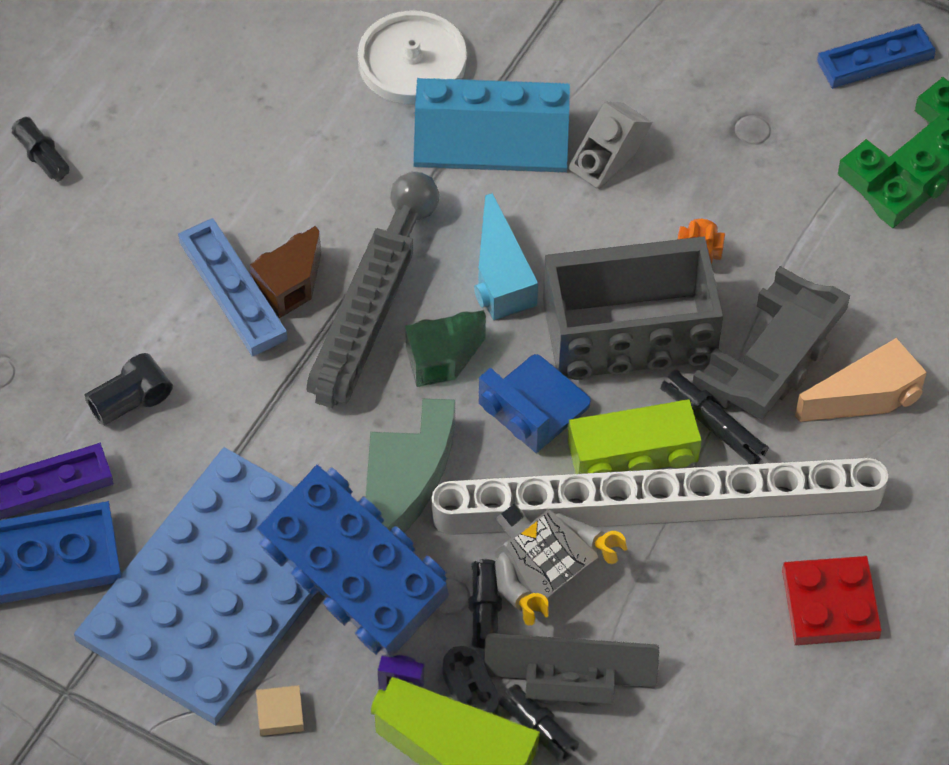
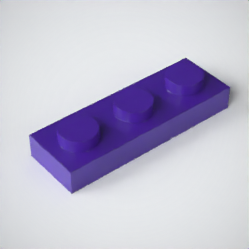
(53, 480)

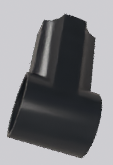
(138, 384)

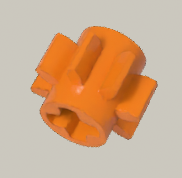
(705, 228)

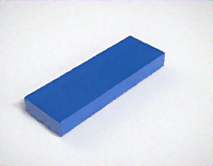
(876, 55)

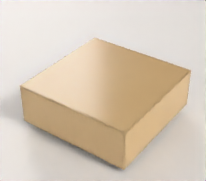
(279, 710)

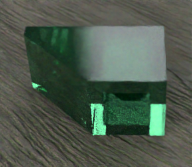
(443, 346)

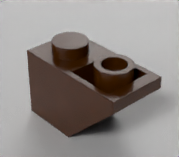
(289, 272)

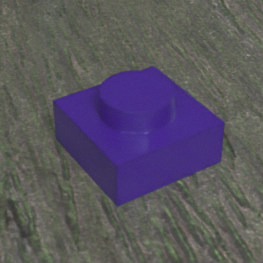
(402, 668)

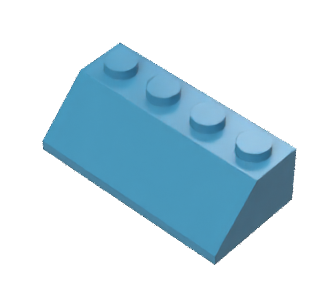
(491, 125)

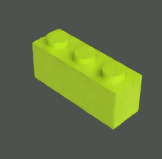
(635, 439)

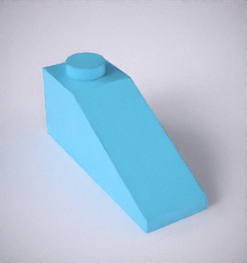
(504, 275)

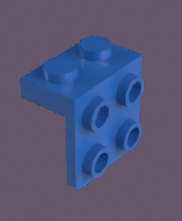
(532, 401)

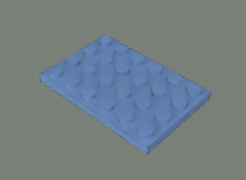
(202, 593)

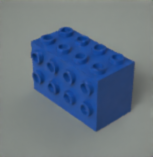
(353, 561)

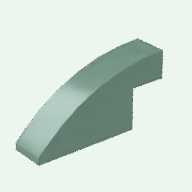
(410, 465)

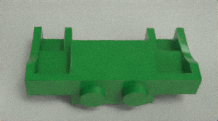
(911, 174)

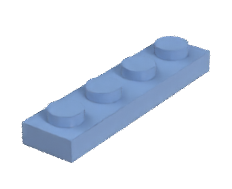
(232, 287)

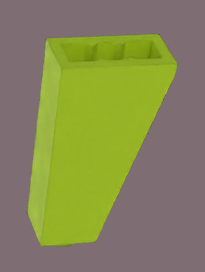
(448, 732)

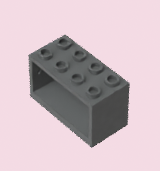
(625, 277)

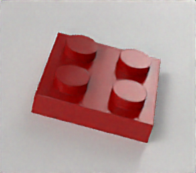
(831, 600)

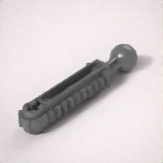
(371, 293)

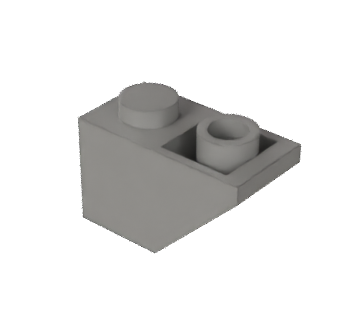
(609, 143)

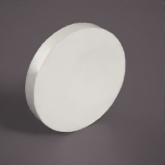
(409, 48)

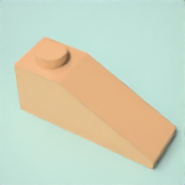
(866, 387)

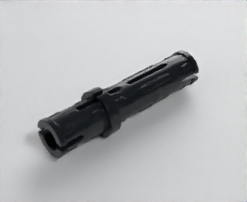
(715, 418)

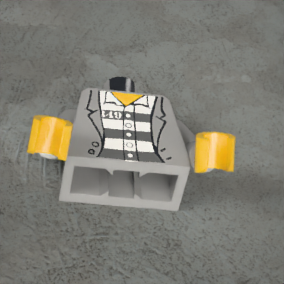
(546, 556)

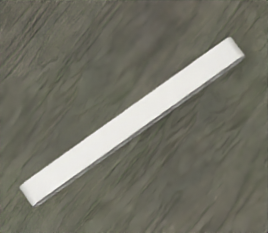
(676, 484)

